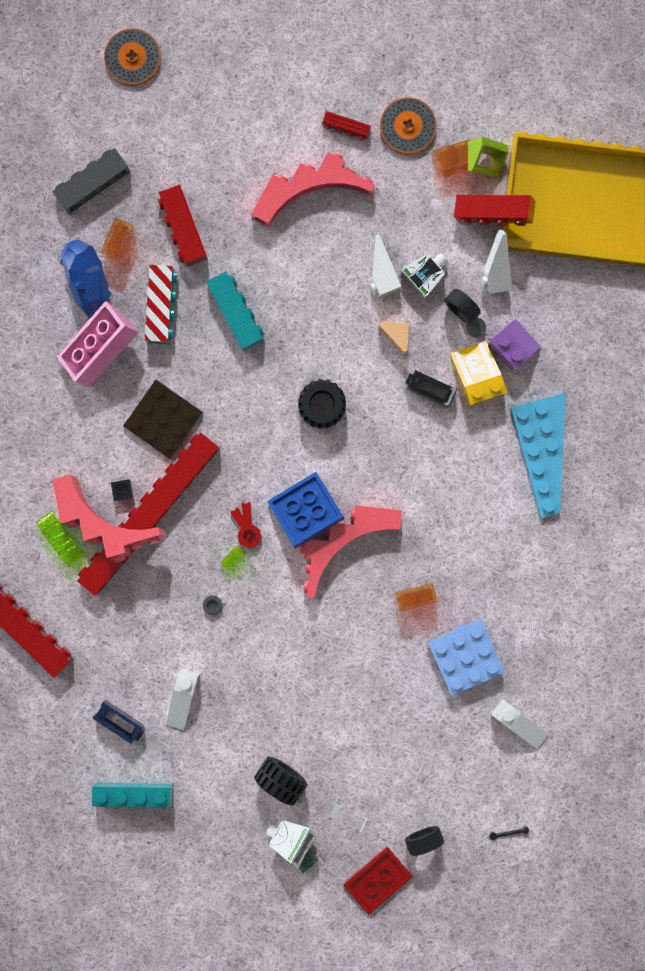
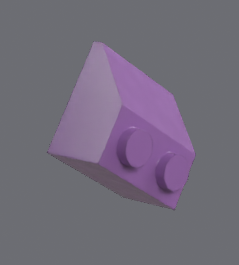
(514, 345)

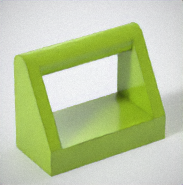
(497, 151)

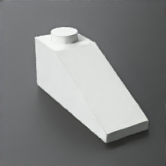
(497, 269)
(383, 276)
(182, 699)
(519, 724)

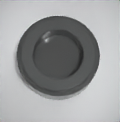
(477, 327)
(212, 605)

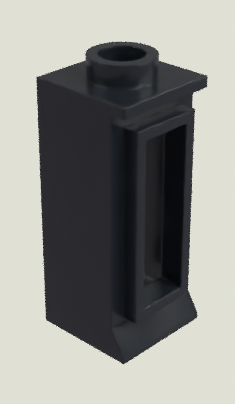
(412, 381)

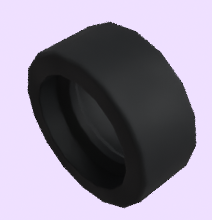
(462, 306)
(424, 841)

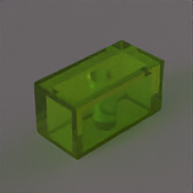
(232, 558)

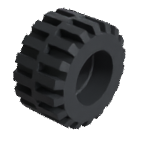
(334, 392)
(280, 781)

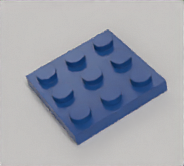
(305, 510)

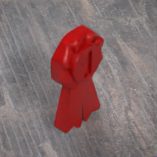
(248, 535)

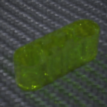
(59, 538)

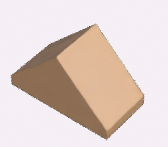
(397, 334)

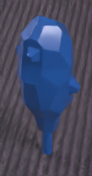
(85, 276)

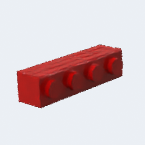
(347, 125)

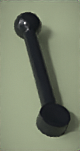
(493, 836)

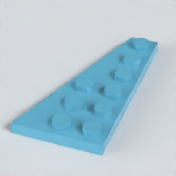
(541, 440)

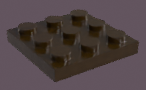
(163, 419)

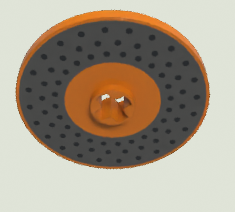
(142, 67)
(415, 138)

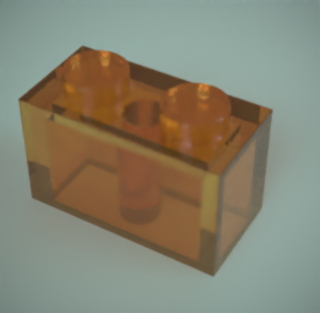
(451, 159)
(118, 240)
(416, 596)

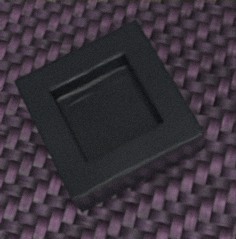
(122, 490)

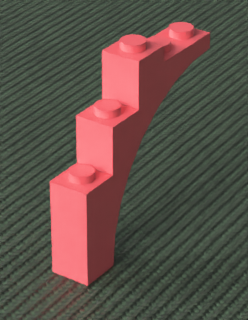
(305, 180)
(76, 512)
(365, 520)

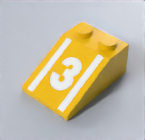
(478, 374)

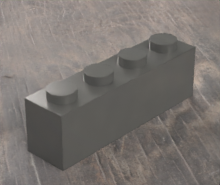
(91, 181)

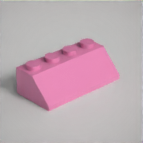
(97, 344)

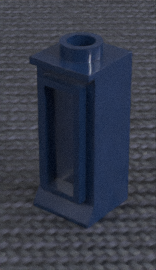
(129, 737)

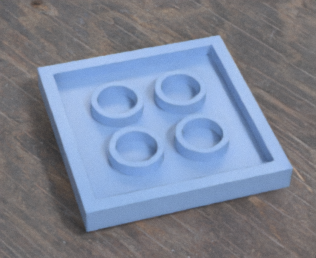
(466, 657)

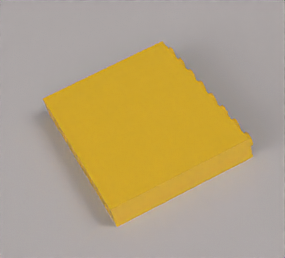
(584, 198)

